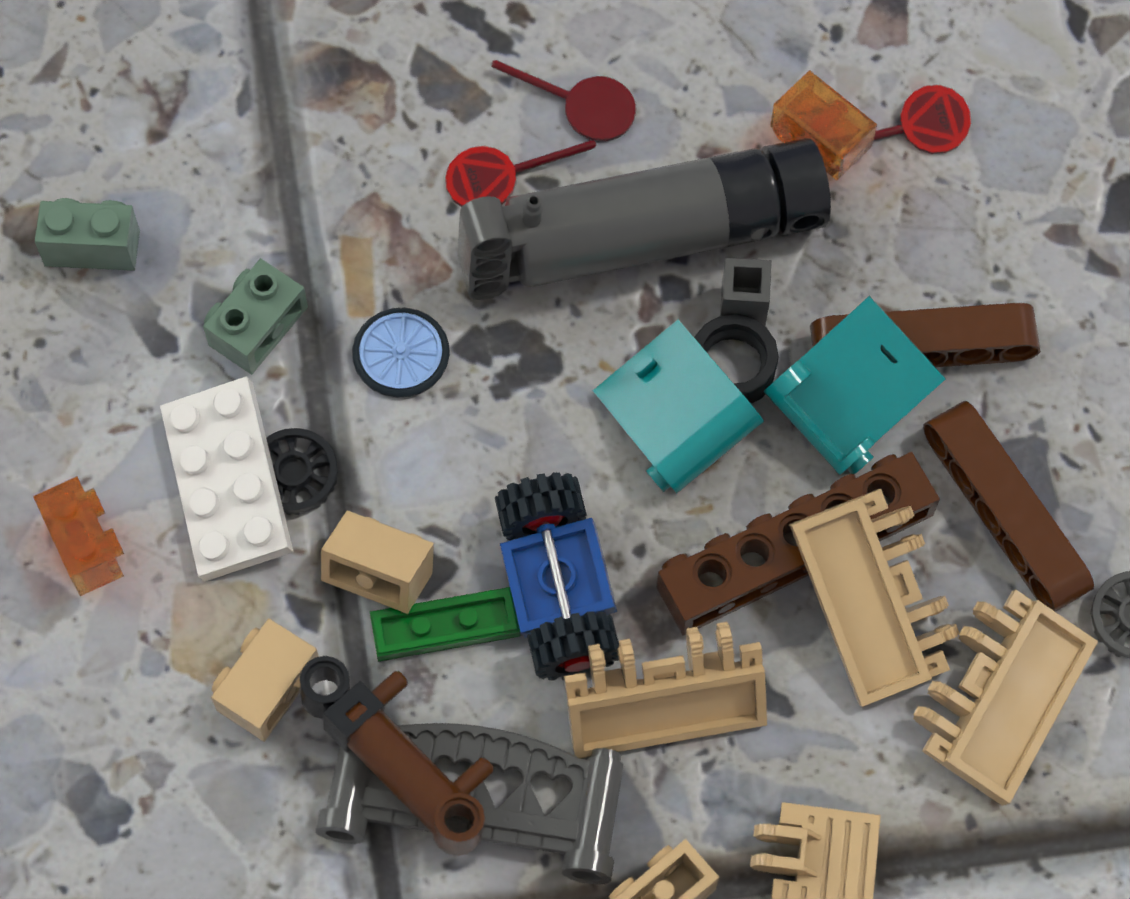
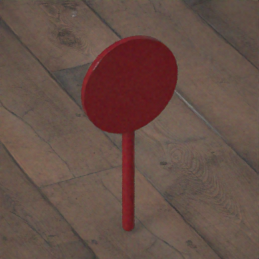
(594, 107)

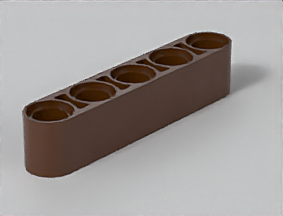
(961, 333)
(1008, 506)

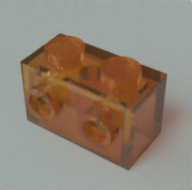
(826, 117)
(77, 534)

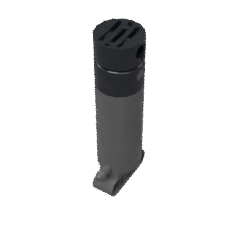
(642, 217)

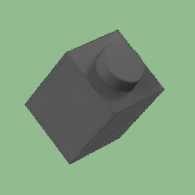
(746, 288)

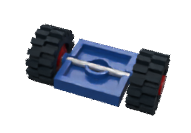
(556, 574)

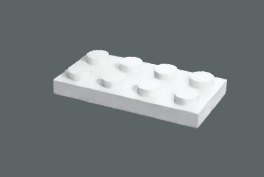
(226, 479)

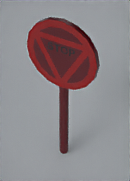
(932, 120)
(490, 172)

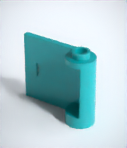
(849, 391)
(677, 407)

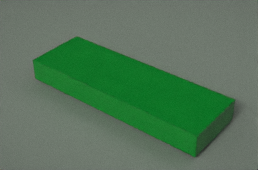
(445, 624)

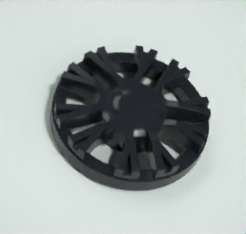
(296, 472)

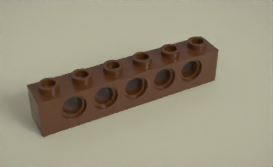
(697, 605)

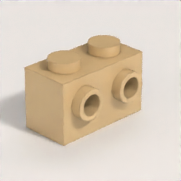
(377, 561)
(262, 679)
(672, 875)

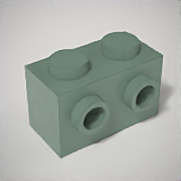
(87, 234)
(255, 315)

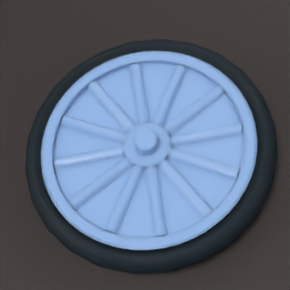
(400, 352)

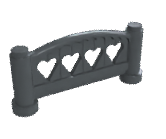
(576, 827)

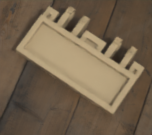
(868, 598)
(1016, 694)
(668, 701)
(833, 853)

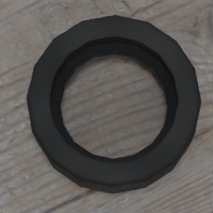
(754, 334)

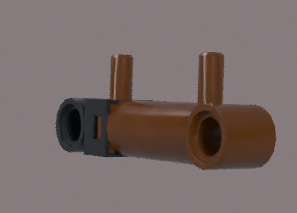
(359, 724)

